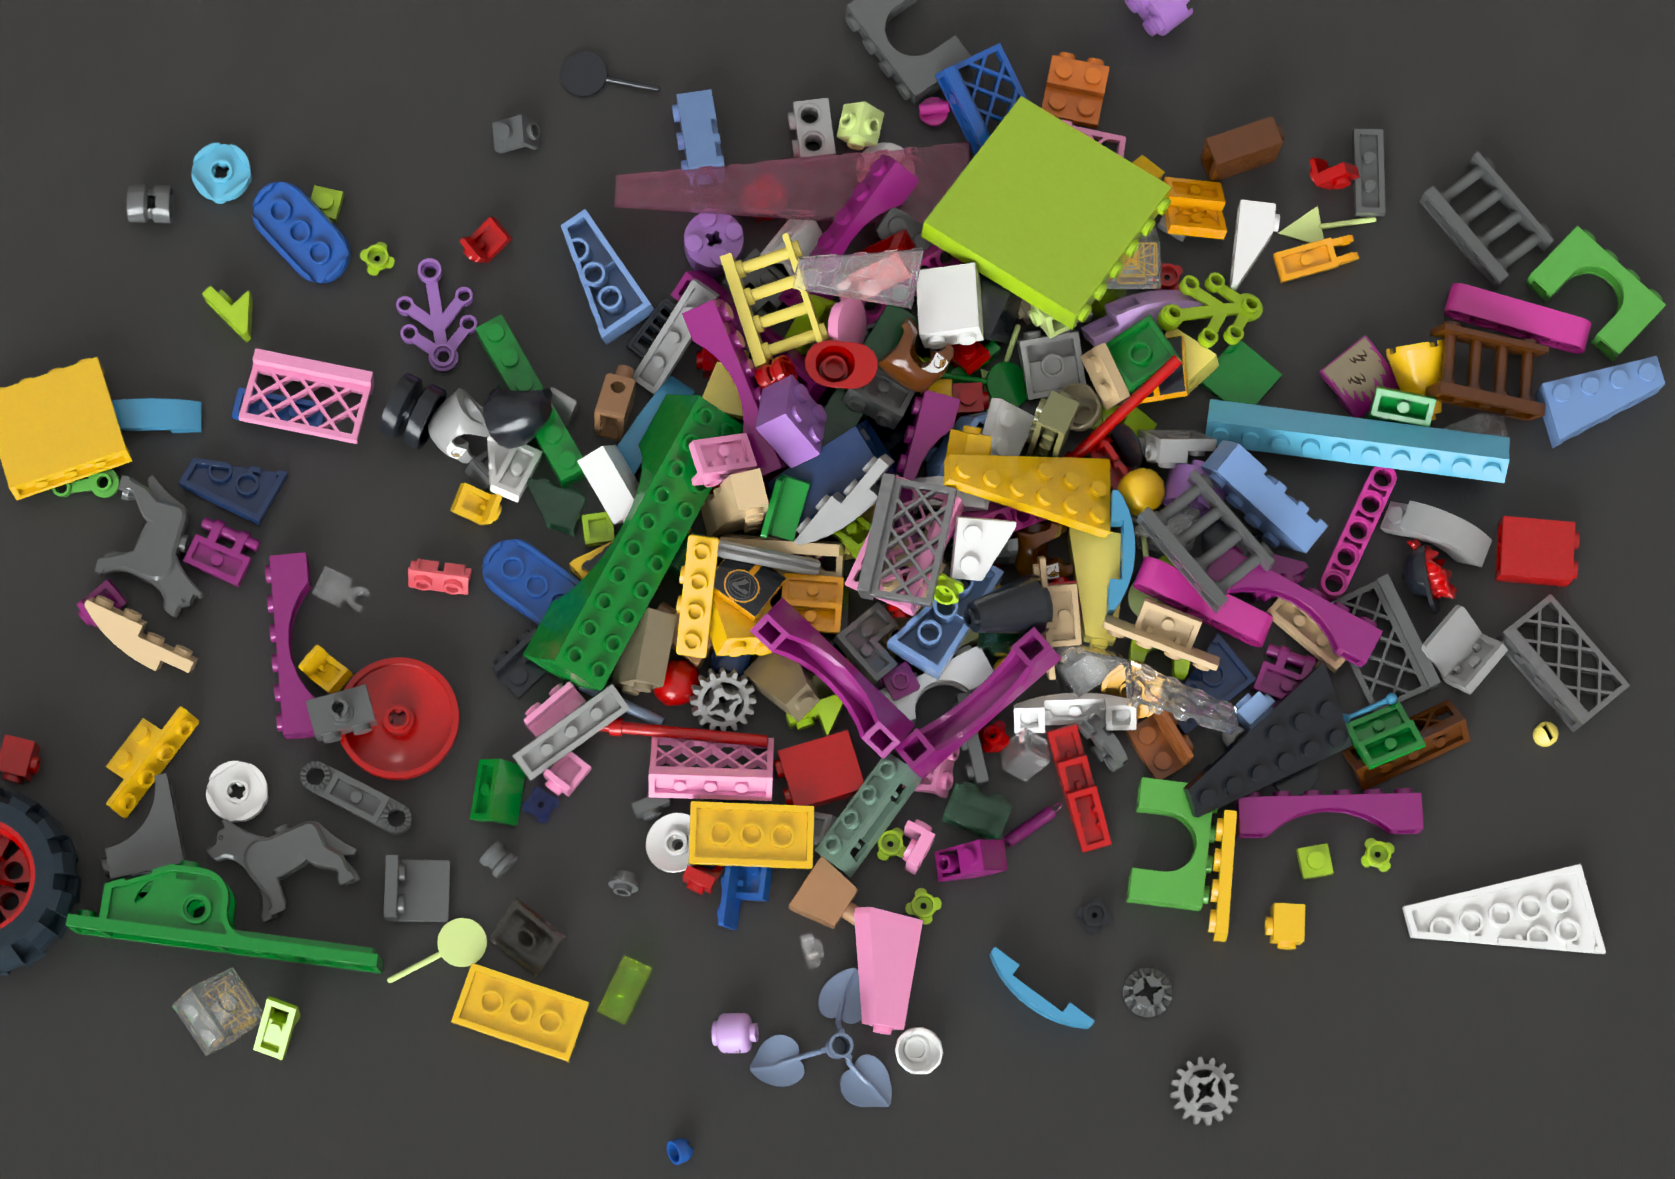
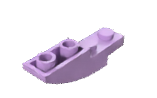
(1130, 310)

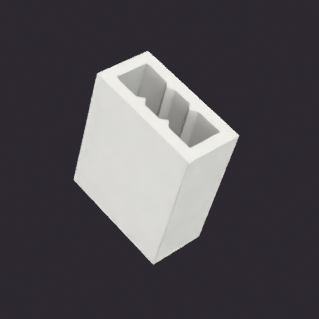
(949, 306)
(611, 480)

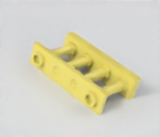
(745, 297)

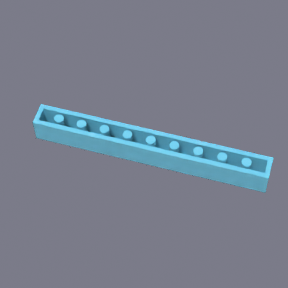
(1359, 440)

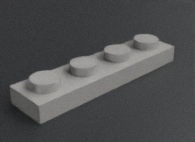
(671, 340)
(570, 731)

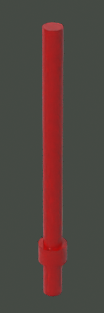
(1125, 409)
(619, 727)

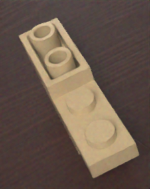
(126, 632)

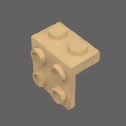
(1105, 376)

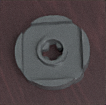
(1106, 745)

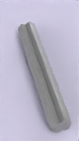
(768, 558)

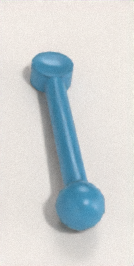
(1391, 698)

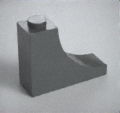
(154, 843)

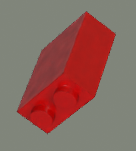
(1536, 551)
(819, 771)

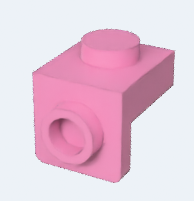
(566, 774)

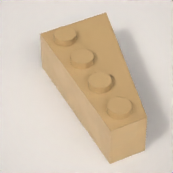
(737, 505)

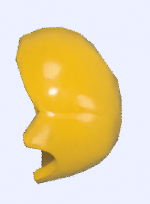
(1141, 490)

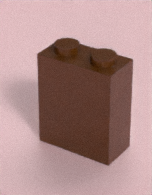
(1241, 149)

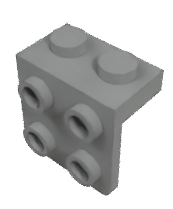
(1462, 651)

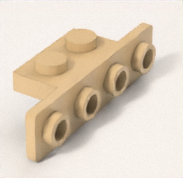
(1065, 626)
(1166, 630)

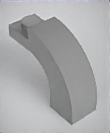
(1439, 528)

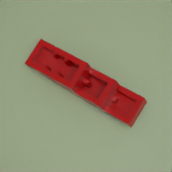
(1078, 787)

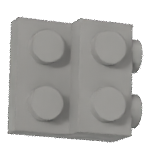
(1050, 362)
(1174, 446)

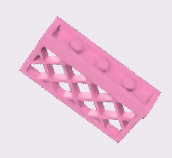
(307, 372)
(923, 560)
(711, 780)

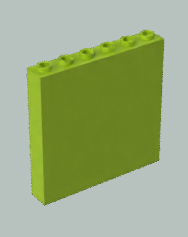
(1047, 212)

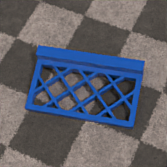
(962, 101)

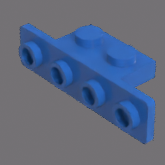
(741, 884)

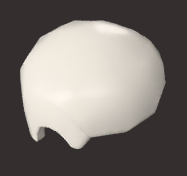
(919, 1050)

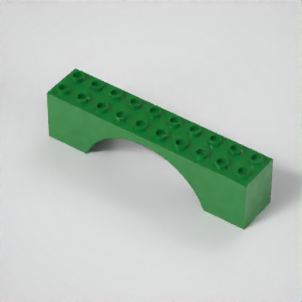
(596, 618)

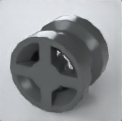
(498, 859)

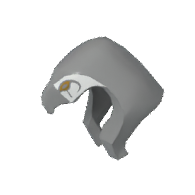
(456, 417)

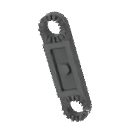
(356, 797)

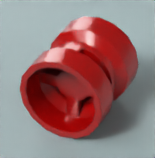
(778, 370)

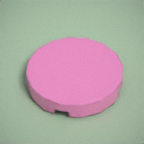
(847, 321)

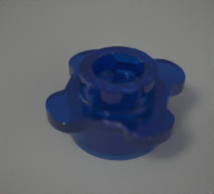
(542, 813)

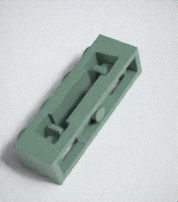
(868, 814)

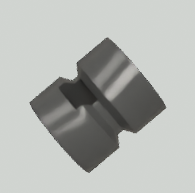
(140, 203)

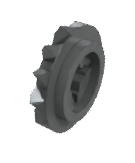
(1141, 1005)

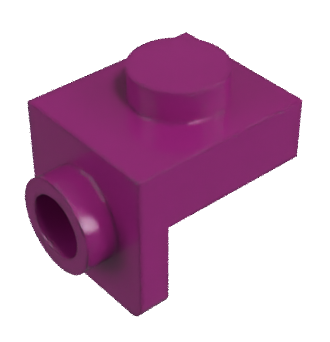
(107, 590)
(900, 682)

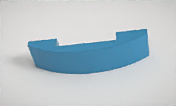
(159, 414)
(629, 443)
(1121, 518)
(1070, 1016)

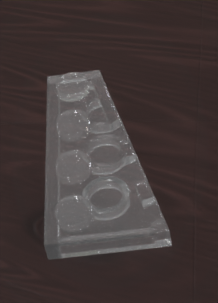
(872, 277)
(1169, 694)

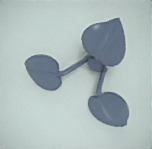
(866, 1080)

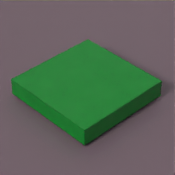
(1140, 352)
(1241, 376)

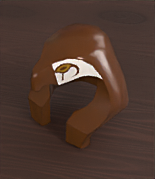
(907, 368)
(1034, 542)

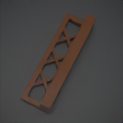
(1438, 736)

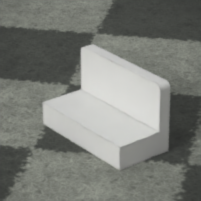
(805, 231)

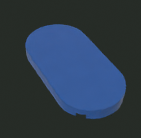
(301, 232)
(525, 577)

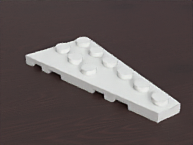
(1528, 912)

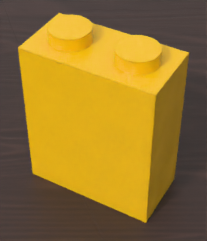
(731, 631)

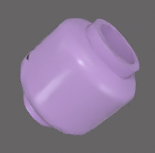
(734, 1032)

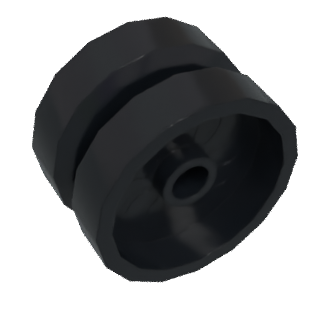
(411, 410)

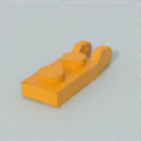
(1312, 258)

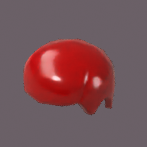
(677, 683)

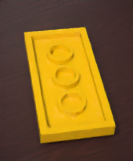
(751, 835)
(1224, 865)
(520, 1012)

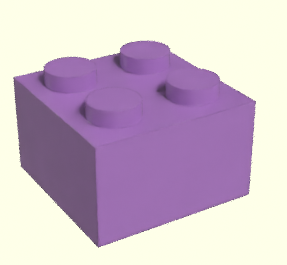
(791, 421)

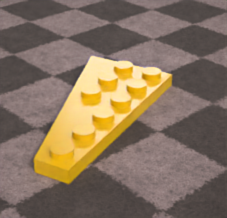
(1052, 488)

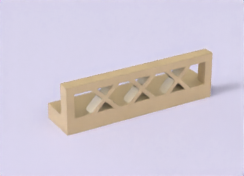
(818, 548)

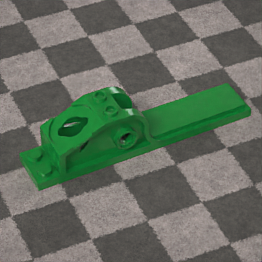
(169, 919)

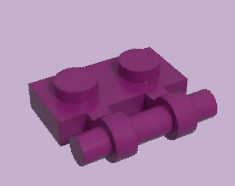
(217, 559)
(1274, 678)

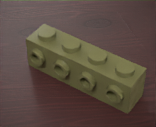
(1051, 425)

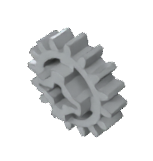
(734, 694)
(1216, 1100)

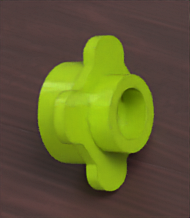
(380, 250)
(947, 590)
(898, 849)
(1385, 850)
(922, 897)

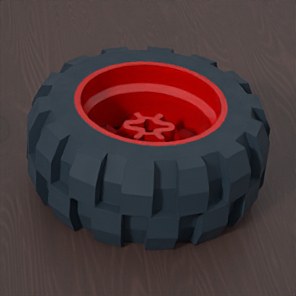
(52, 878)

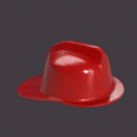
(841, 364)

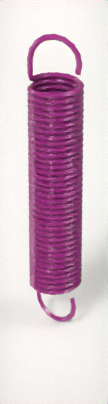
(1030, 825)

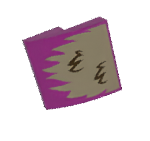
(1356, 376)

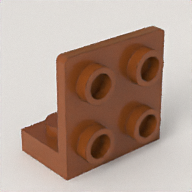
(1161, 745)

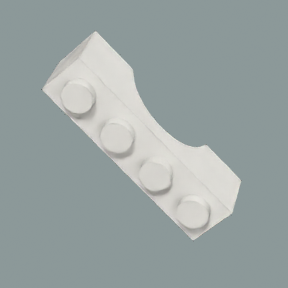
(963, 672)

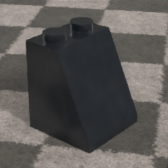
(998, 310)

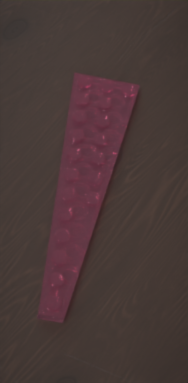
(792, 187)

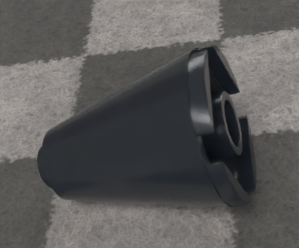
(1012, 608)

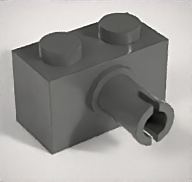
(342, 714)

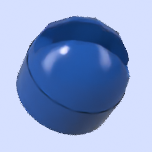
(679, 1150)

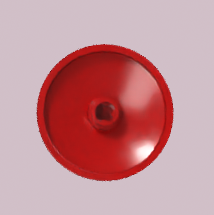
(414, 719)

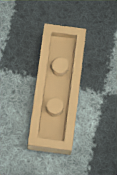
(1305, 632)

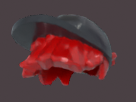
(1426, 576)

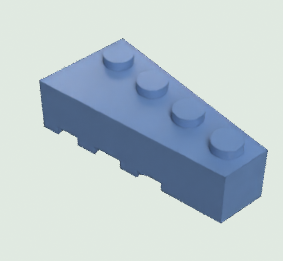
(610, 288)
(1595, 396)
(1262, 498)
(937, 632)

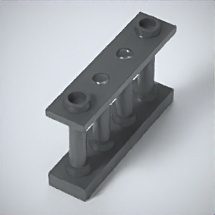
(1476, 247)
(1195, 568)

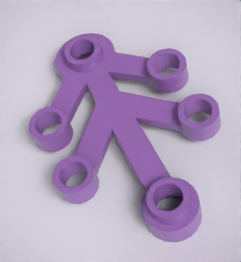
(438, 320)

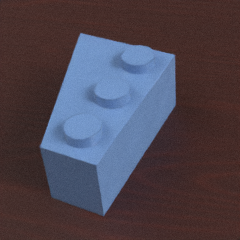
(698, 130)

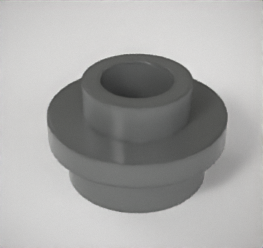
(623, 883)

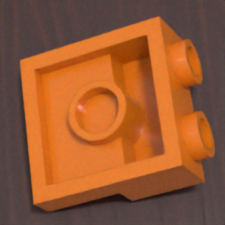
(1075, 89)

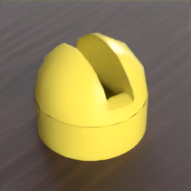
(1541, 737)

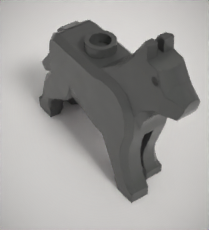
(158, 546)
(281, 856)

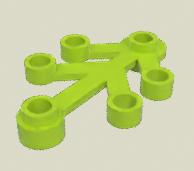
(1244, 306)

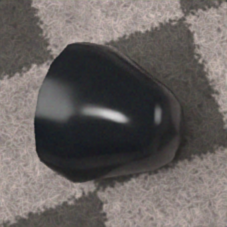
(517, 415)

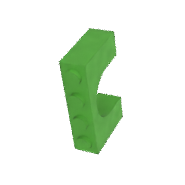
(1582, 255)
(1185, 886)

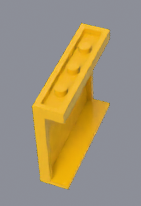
(59, 429)

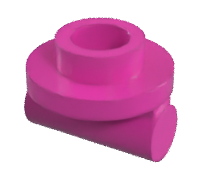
(934, 111)

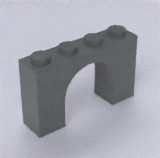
(912, 73)

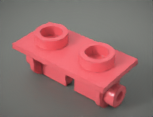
(452, 580)

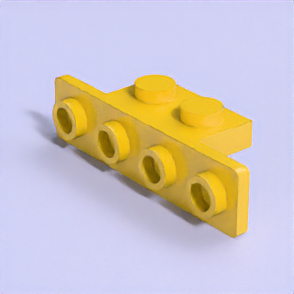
(697, 595)
(146, 755)

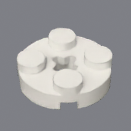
(253, 798)

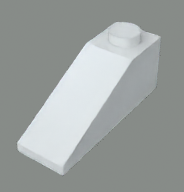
(1252, 233)

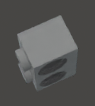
(818, 131)

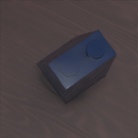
(838, 465)

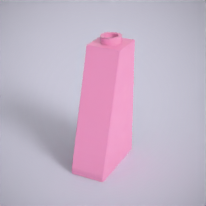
(886, 966)

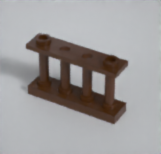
(1472, 395)

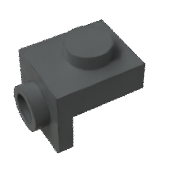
(515, 134)
(650, 807)

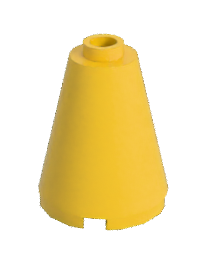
(1417, 367)

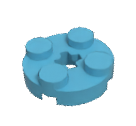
(226, 188)

